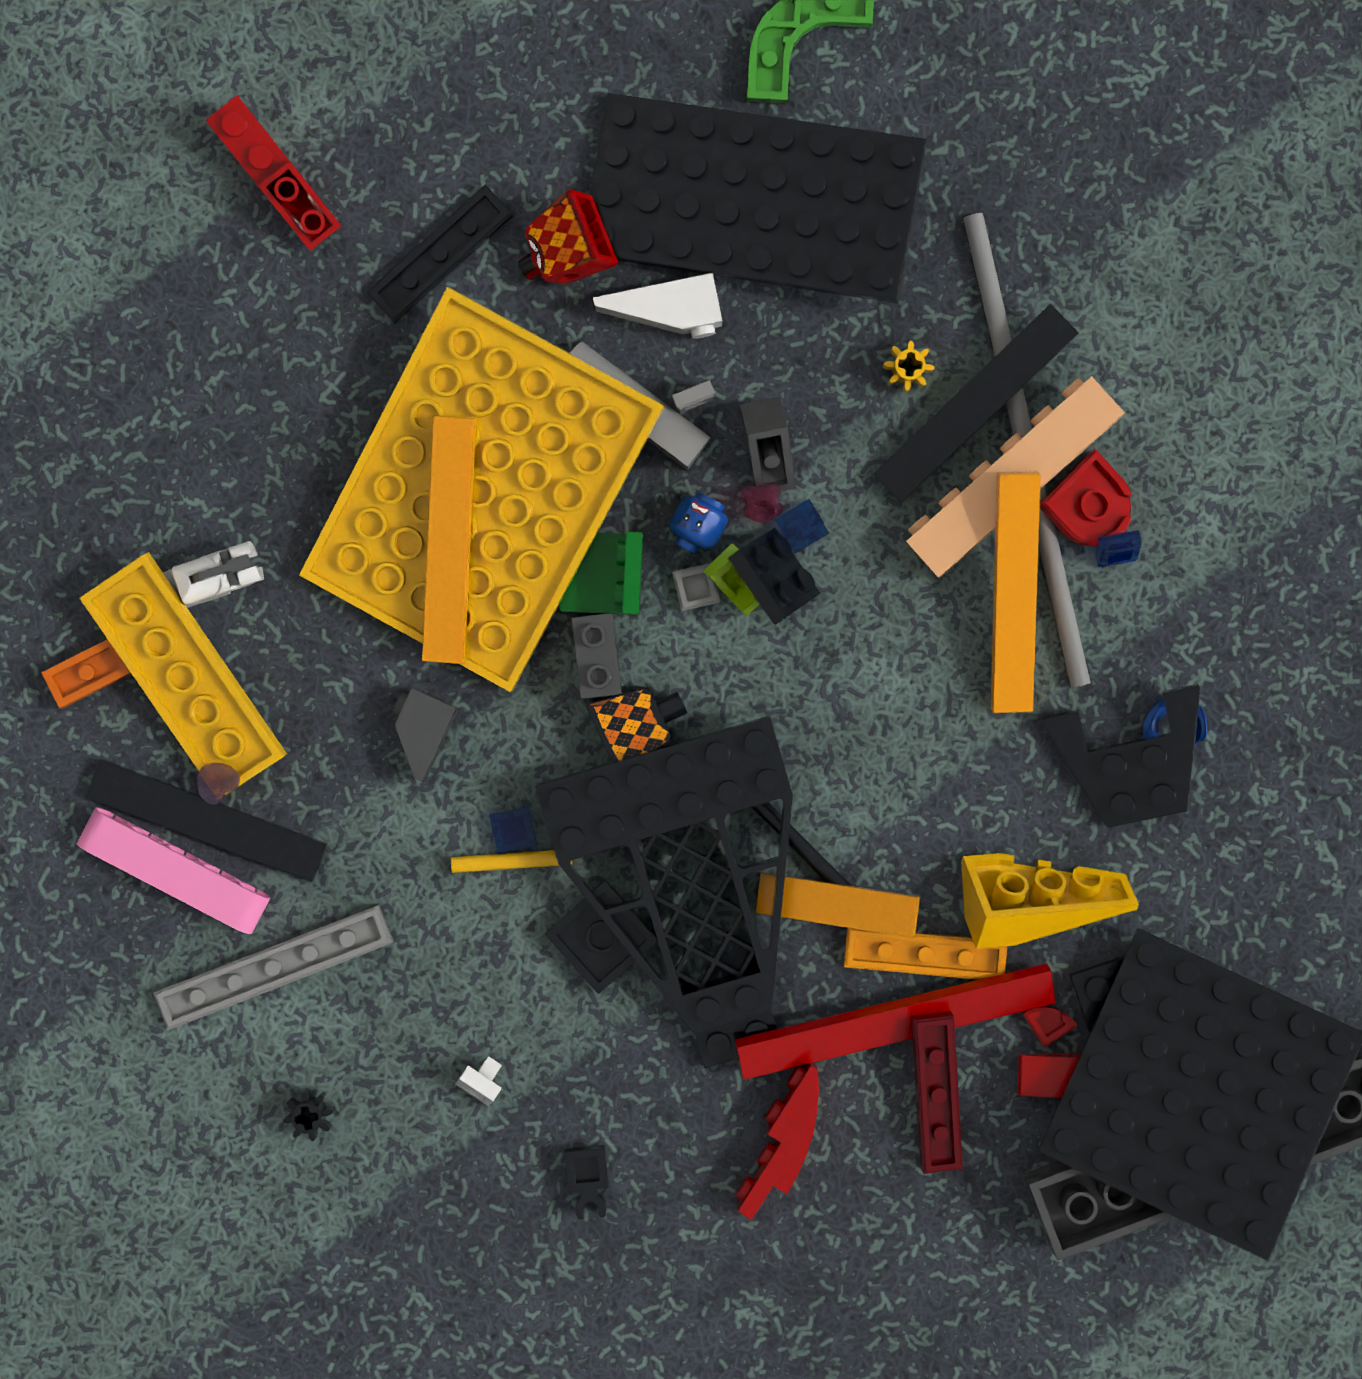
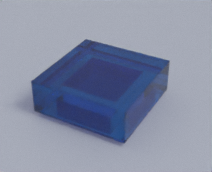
(801, 526)
(1118, 548)
(513, 829)

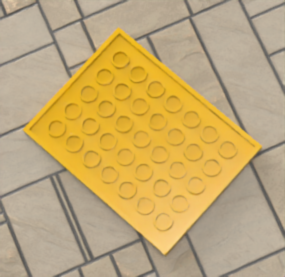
(546, 472)

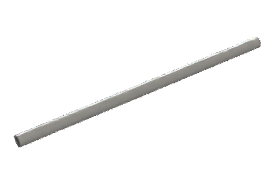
(1021, 423)

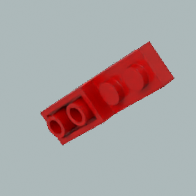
(273, 172)
(793, 1127)

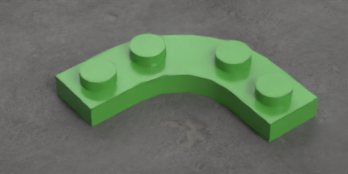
(781, 31)

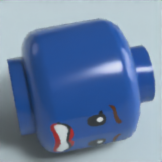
(698, 523)

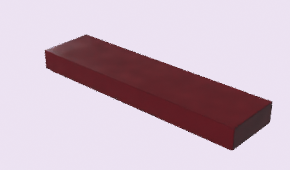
(937, 1092)

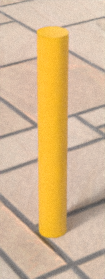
(504, 861)

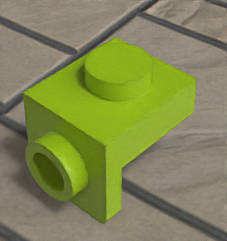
(730, 582)

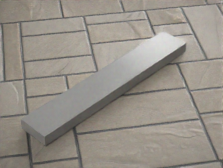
(273, 967)

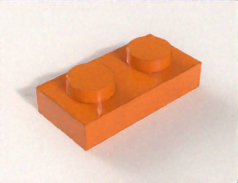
(85, 674)

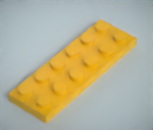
(181, 670)

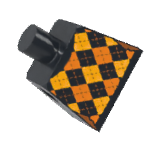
(634, 722)

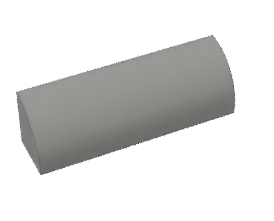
(672, 431)

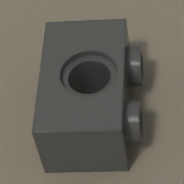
(597, 656)

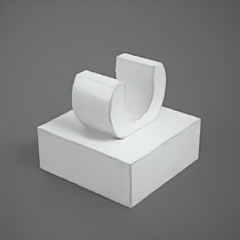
(480, 1083)

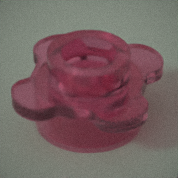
(762, 510)

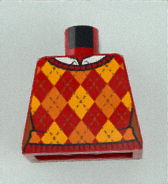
(567, 241)

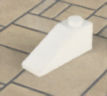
(675, 306)

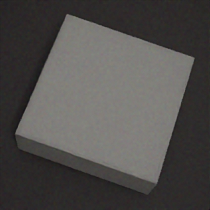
(693, 397)
(695, 588)

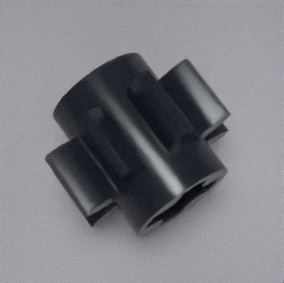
(303, 1124)

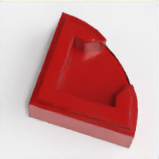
(1048, 1023)

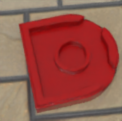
(1089, 501)

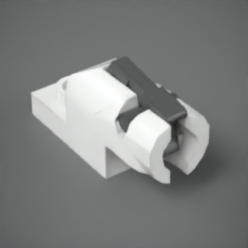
(215, 574)

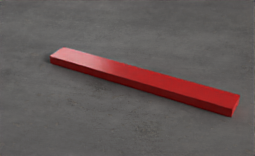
(891, 1021)

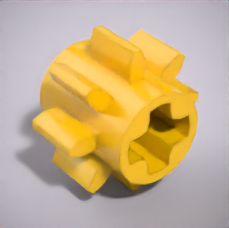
(917, 360)

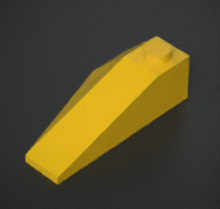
(1024, 903)

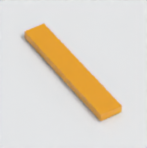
(449, 539)
(1015, 591)

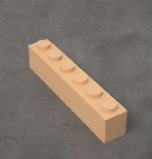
(1047, 448)

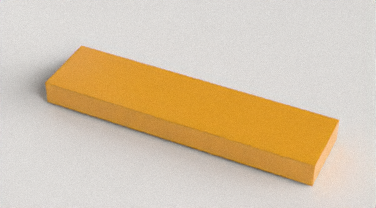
(841, 905)
(922, 955)

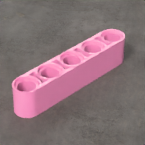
(172, 872)

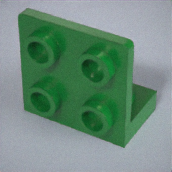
(608, 577)

